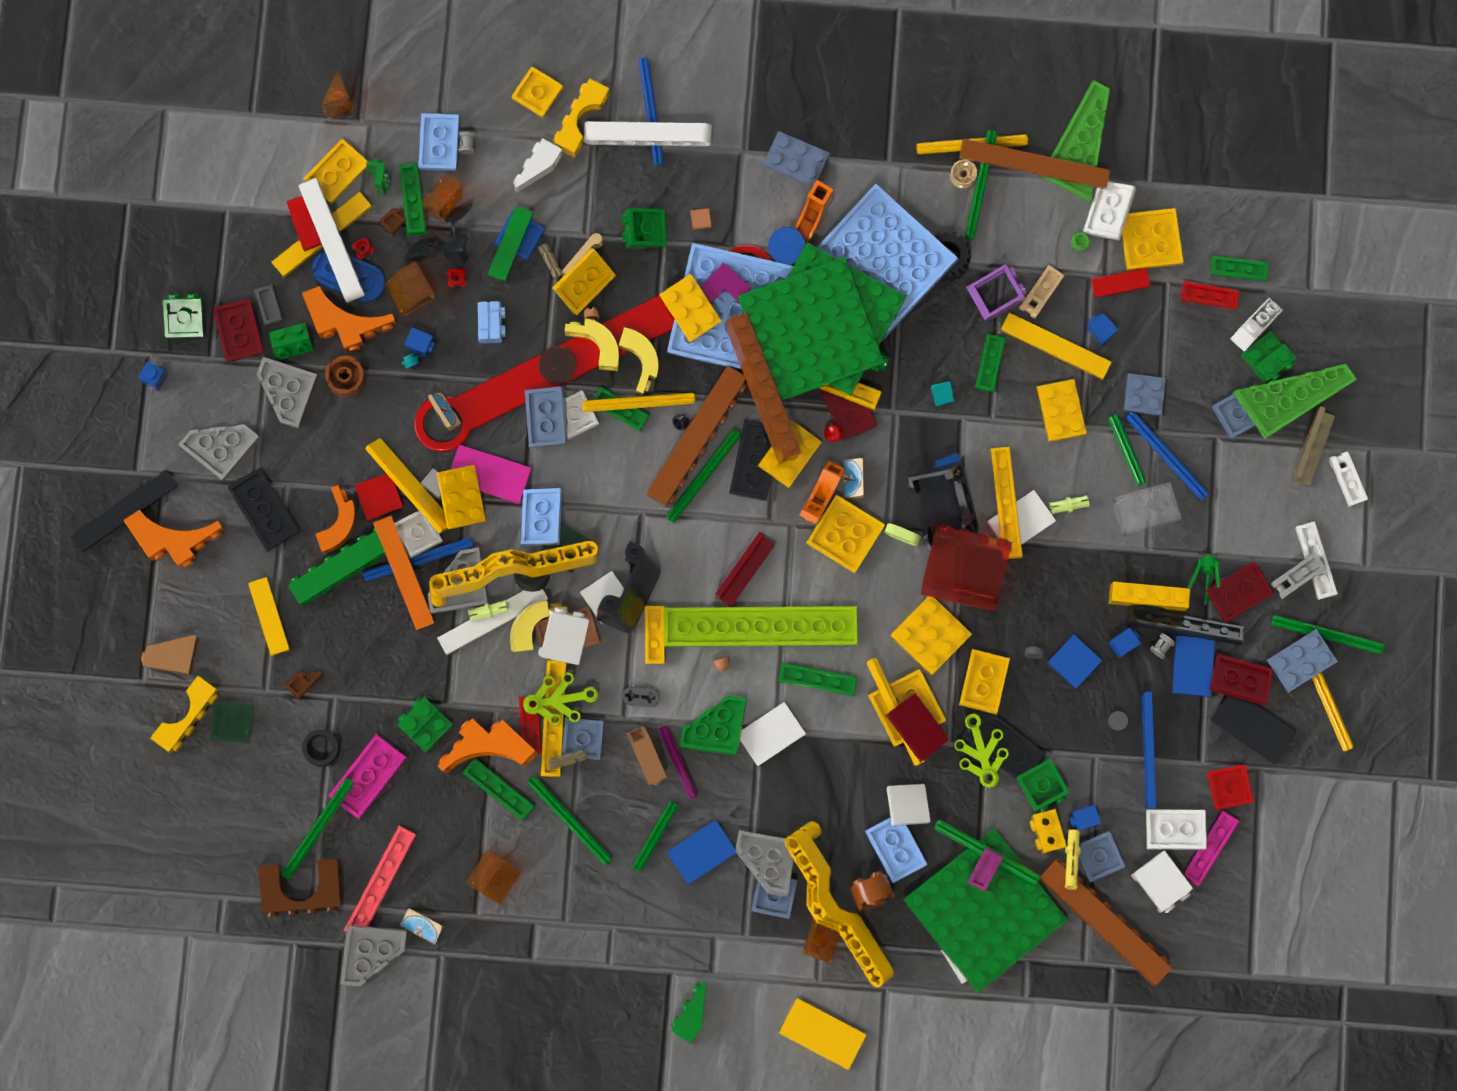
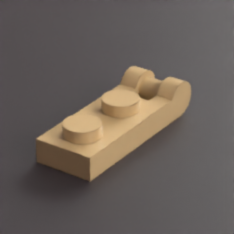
(593, 242)
(1042, 291)

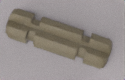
(550, 261)
(567, 759)

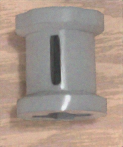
(466, 143)
(1162, 646)

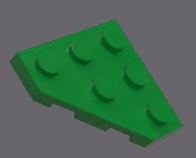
(717, 728)

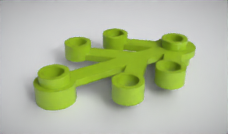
(557, 700)
(982, 753)

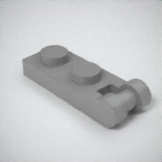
(1299, 575)

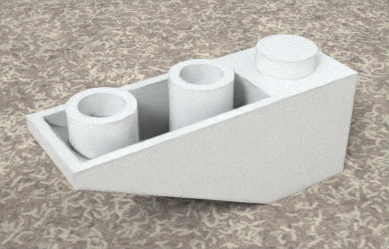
(542, 162)
(1256, 324)

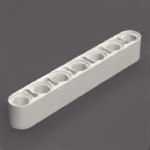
(647, 133)
(331, 240)

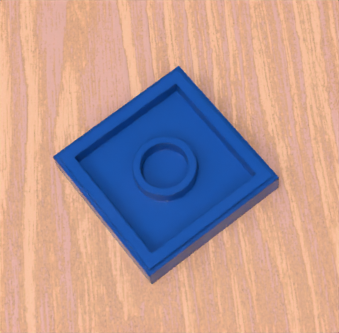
(529, 241)
(1074, 661)

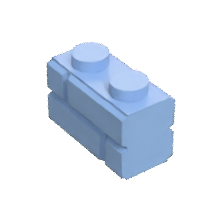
(490, 322)

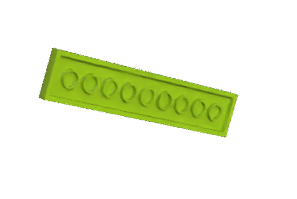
(760, 626)

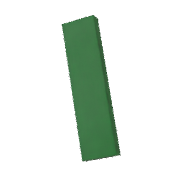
(412, 200)
(510, 243)
(817, 679)
(498, 789)

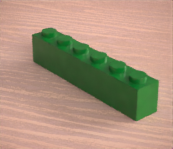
(337, 568)

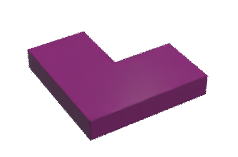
(725, 280)

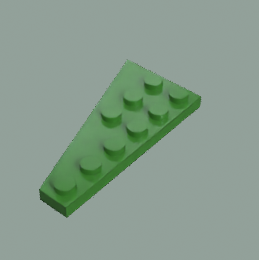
(1285, 400)

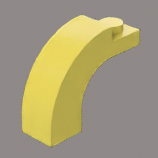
(602, 337)
(643, 349)
(526, 620)

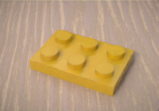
(337, 170)
(583, 281)
(690, 308)
(1061, 410)
(788, 471)
(460, 496)
(984, 681)

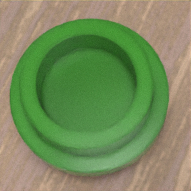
(1080, 241)

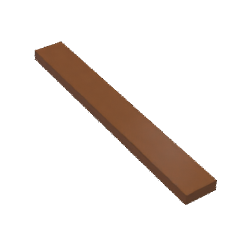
(1034, 164)

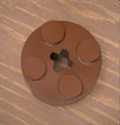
(339, 368)
(872, 891)

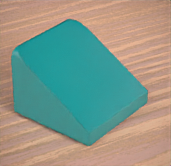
(942, 393)

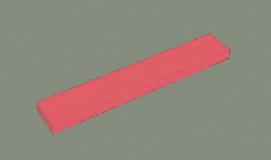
(382, 878)

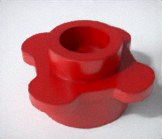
(364, 242)
(456, 273)

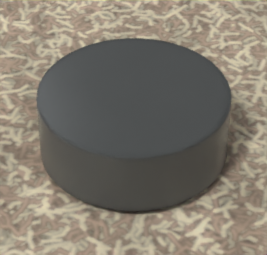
(1034, 652)
(1117, 721)

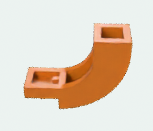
(822, 492)
(344, 526)

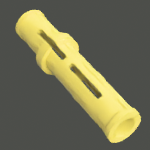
(1072, 857)

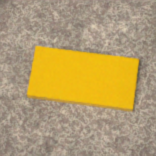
(822, 1033)

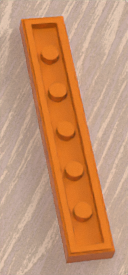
(403, 572)

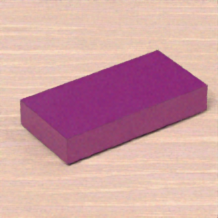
(985, 869)

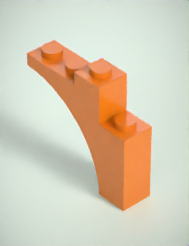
(815, 210)
(351, 328)
(179, 544)
(477, 742)

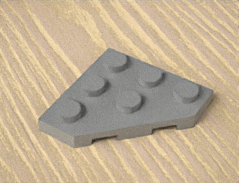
(287, 389)
(219, 447)
(464, 559)
(767, 860)
(368, 952)

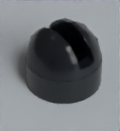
(680, 422)

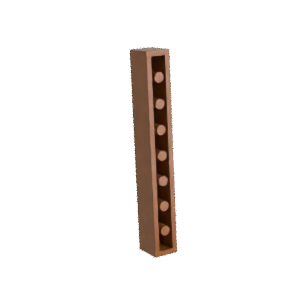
(762, 388)
(697, 435)
(1106, 924)

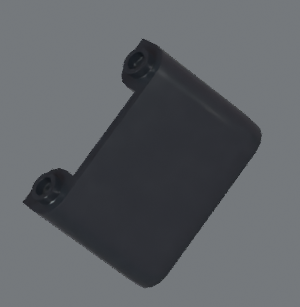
(944, 499)
(626, 611)

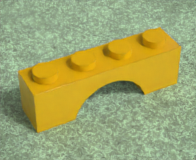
(592, 98)
(1140, 594)
(170, 735)

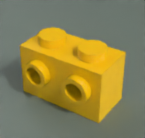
(1047, 831)

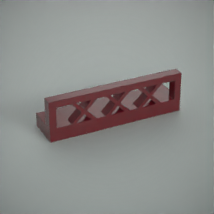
(745, 570)

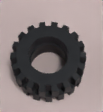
(962, 250)

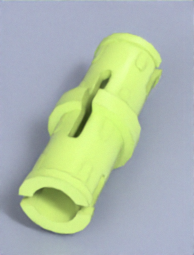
(1069, 504)
(488, 610)

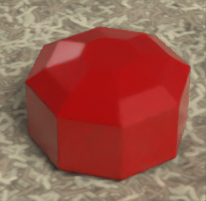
(833, 433)

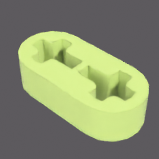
(902, 534)

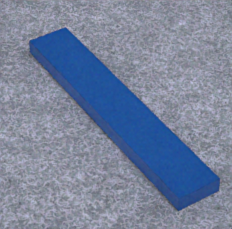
(1148, 750)

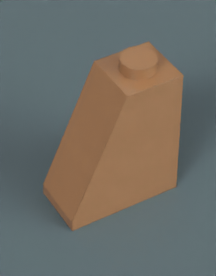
(172, 656)
(646, 755)

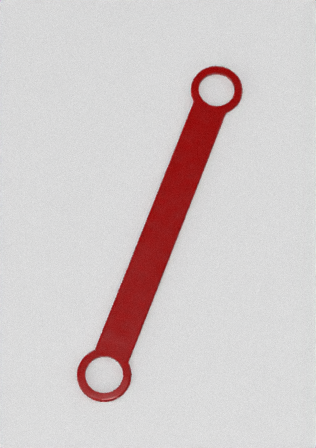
(508, 389)

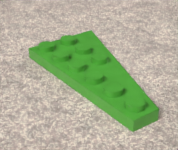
(1083, 137)

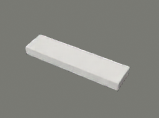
(1310, 544)

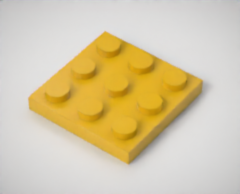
(1151, 240)
(845, 534)
(930, 635)
(902, 690)

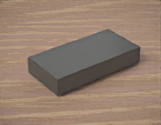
(268, 305)

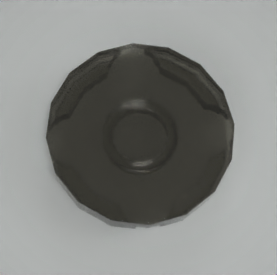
(557, 365)

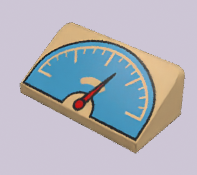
(444, 411)
(853, 478)
(421, 926)

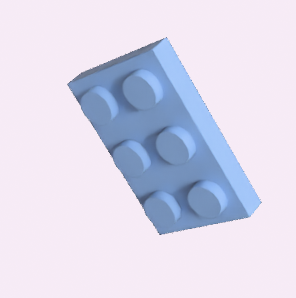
(438, 142)
(541, 517)
(895, 849)

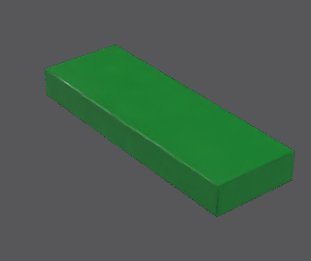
(1239, 268)
(990, 363)
(632, 417)

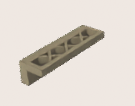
(1313, 447)

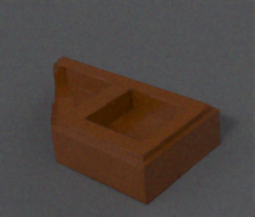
(393, 220)
(302, 682)

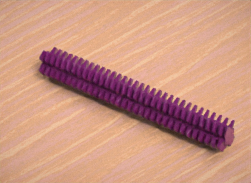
(679, 767)

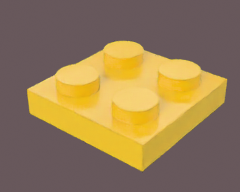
(537, 92)

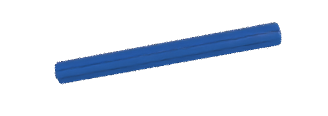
(650, 105)
(1167, 455)
(422, 558)

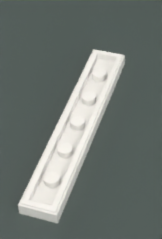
(473, 630)

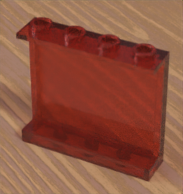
(966, 567)

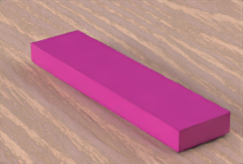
(1215, 842)

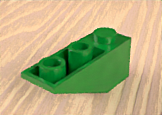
(691, 1019)

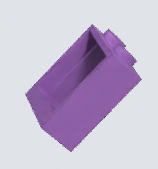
(980, 303)

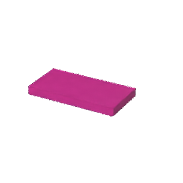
(494, 475)
(370, 775)

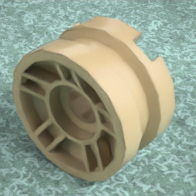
(958, 168)

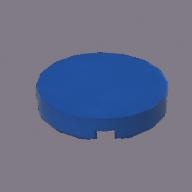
(786, 245)

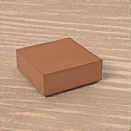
(700, 219)

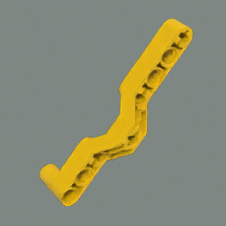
(516, 562)
(826, 911)

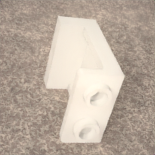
(564, 636)
(1163, 882)

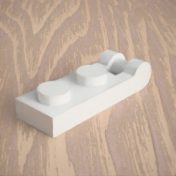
(1348, 479)

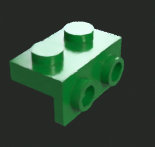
(379, 170)
(290, 341)

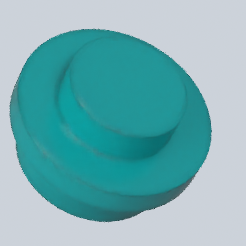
(410, 360)

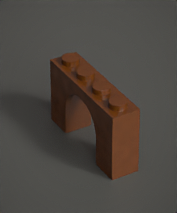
(326, 896)

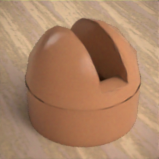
(591, 314)
(721, 664)

